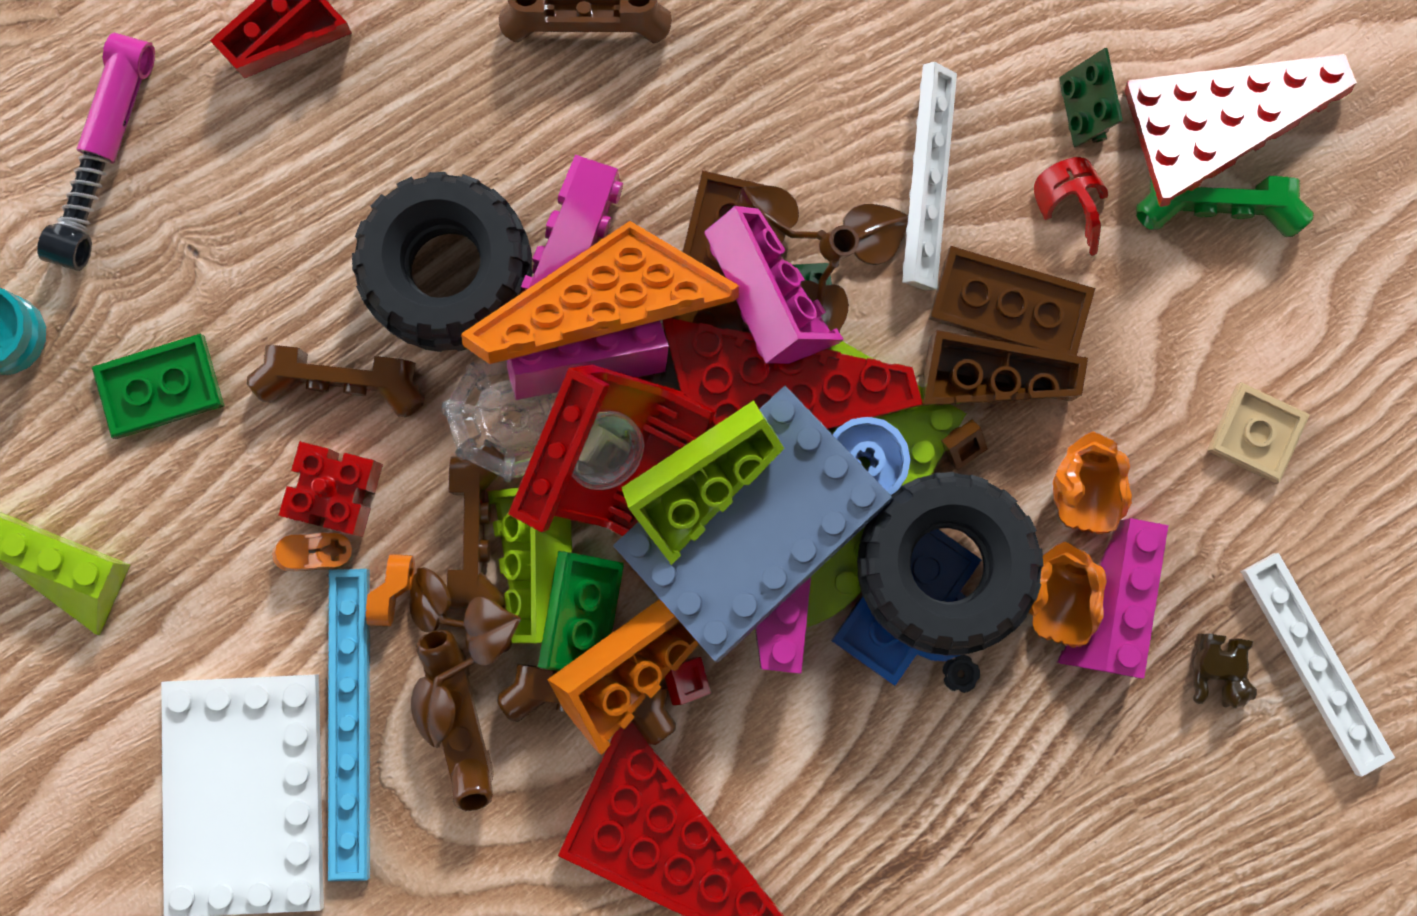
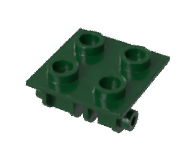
(1091, 99)

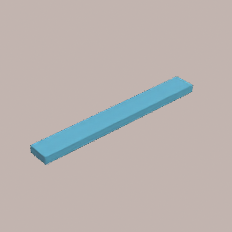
(348, 726)

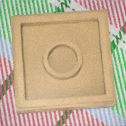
(1258, 432)

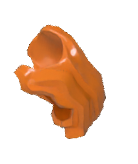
(1093, 485)
(1069, 596)

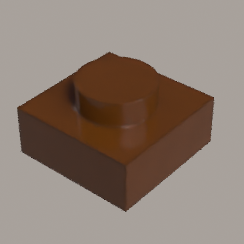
(964, 444)

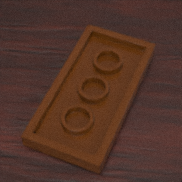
(1011, 302)

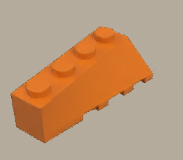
(620, 672)

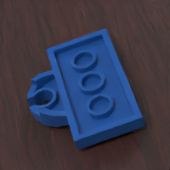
(940, 571)

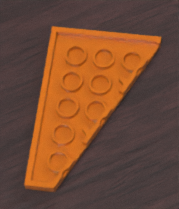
(605, 289)

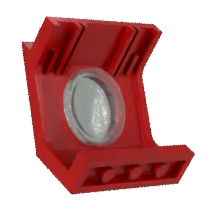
(597, 441)

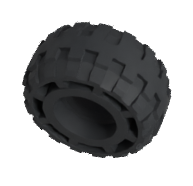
(411, 218)
(1008, 554)

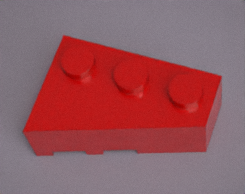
(277, 32)

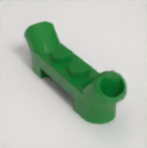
(1273, 197)

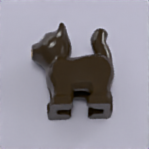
(1231, 666)

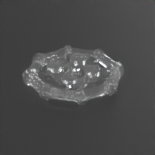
(489, 420)

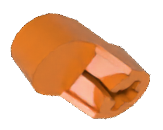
(293, 552)
(382, 600)

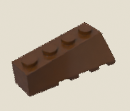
(988, 370)

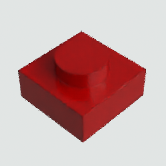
(687, 682)

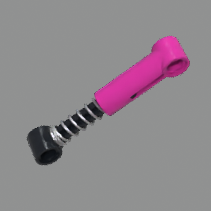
(125, 65)

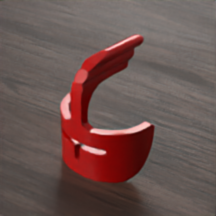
(1049, 197)

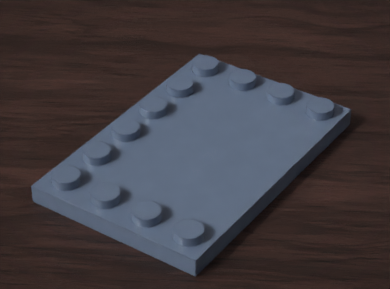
(769, 536)

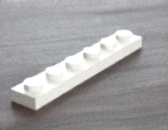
(929, 177)
(1317, 665)

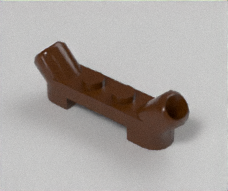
(639, 16)
(288, 365)
(471, 481)
(533, 690)
(464, 747)

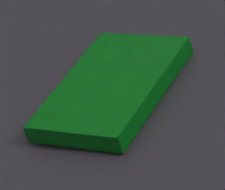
(157, 386)
(579, 607)

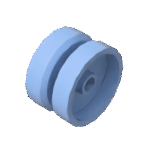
(881, 445)

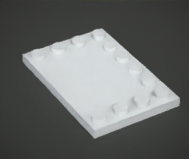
(242, 796)

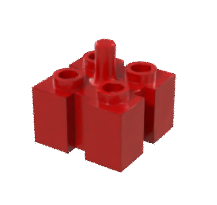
(330, 489)

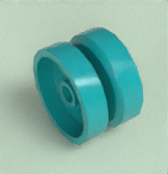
(20, 333)

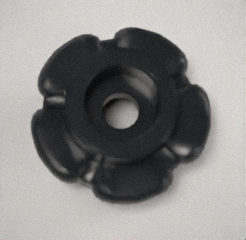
(970, 677)

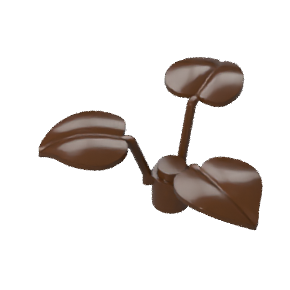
(867, 231)
(487, 637)

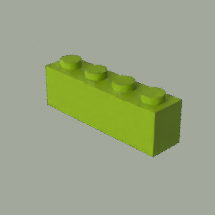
(701, 478)
(528, 565)
(62, 570)

